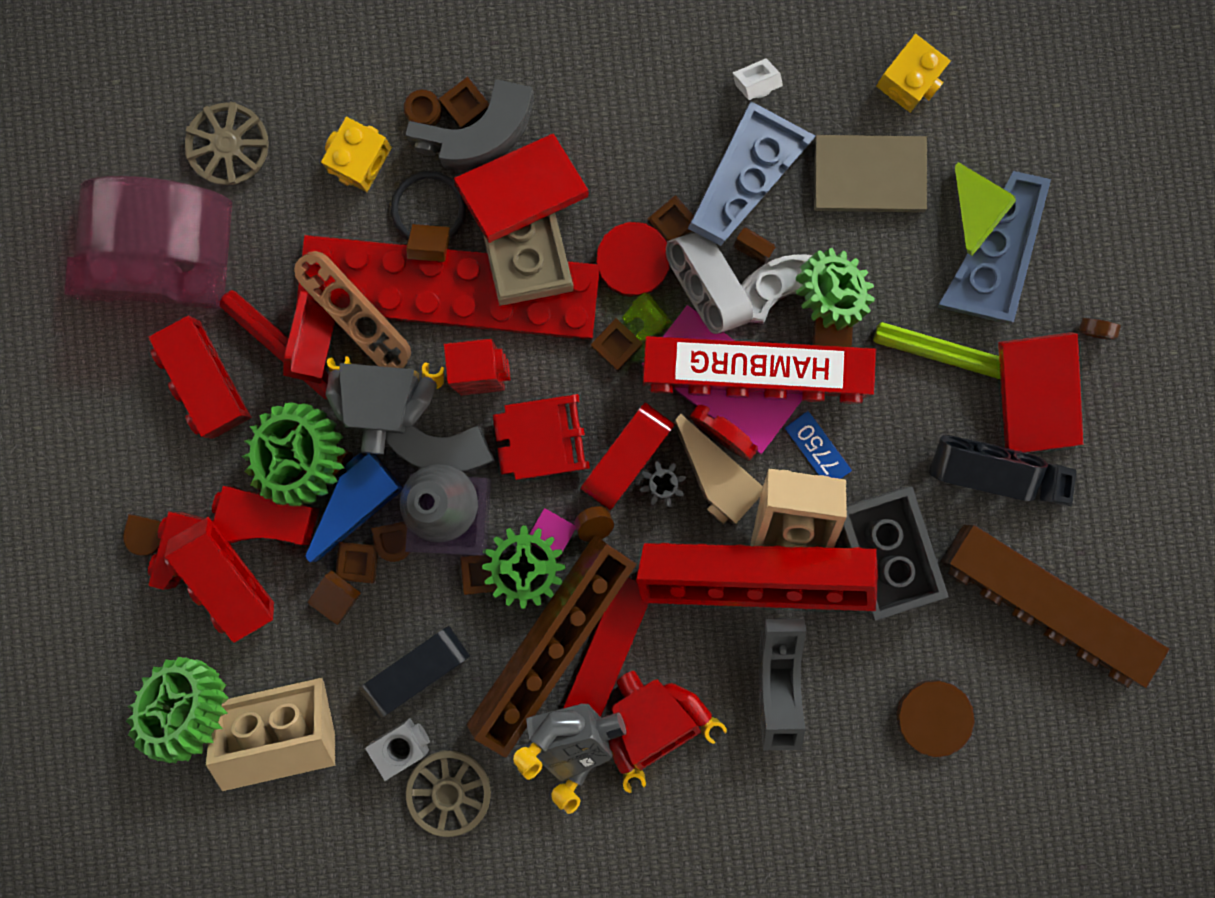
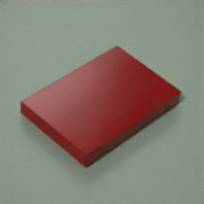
(521, 187)
(1041, 392)

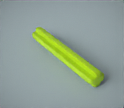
(937, 349)

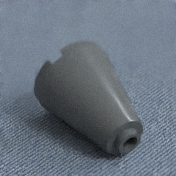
(453, 506)

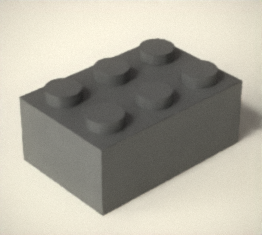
(904, 552)

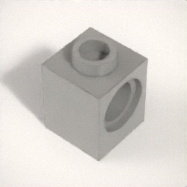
(387, 760)

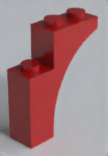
(238, 517)

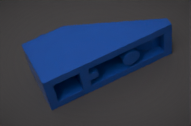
(355, 499)

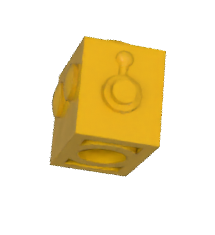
(914, 74)
(355, 154)

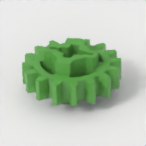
(834, 289)
(506, 566)

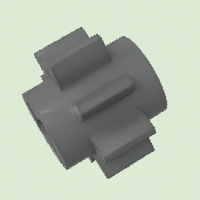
(673, 481)

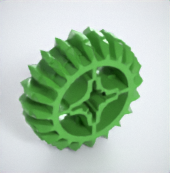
(274, 462)
(183, 714)

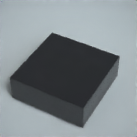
(1058, 485)

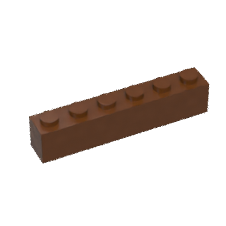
(1054, 606)
(550, 646)

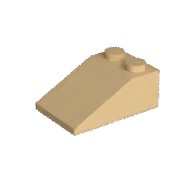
(800, 510)

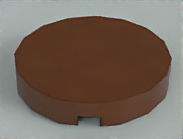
(935, 718)

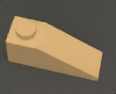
(720, 478)

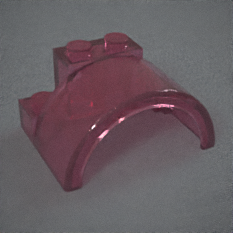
(136, 231)

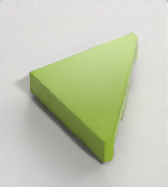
(981, 206)

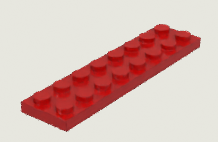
(452, 291)

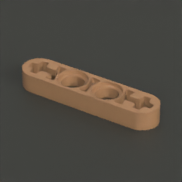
(358, 308)

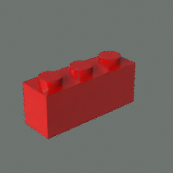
(476, 367)
(198, 378)
(219, 580)

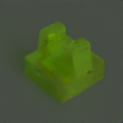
(652, 315)

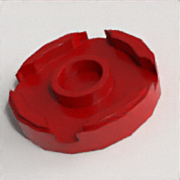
(633, 259)
(724, 432)

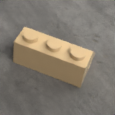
(272, 735)

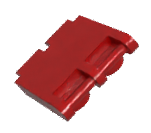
(540, 438)

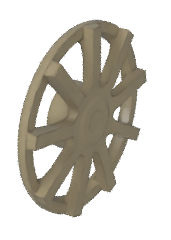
(226, 143)
(448, 793)

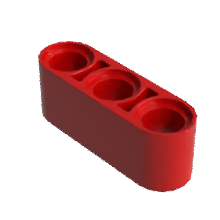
(627, 456)

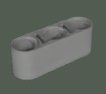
(709, 282)

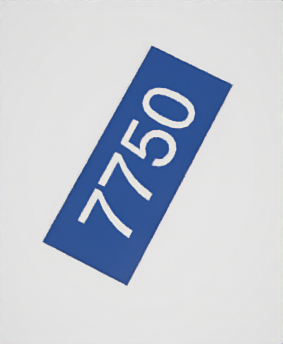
(817, 447)

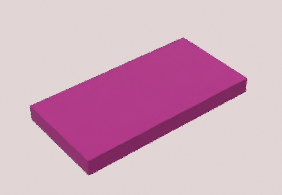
(753, 415)

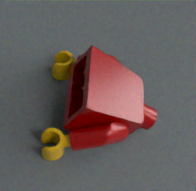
(656, 723)

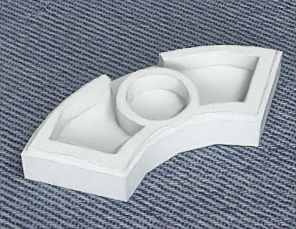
(772, 283)

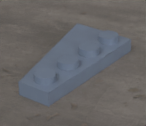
(751, 165)
(994, 277)

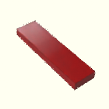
(608, 649)

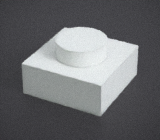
(757, 79)

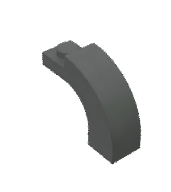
(484, 140)
(463, 451)
(780, 684)

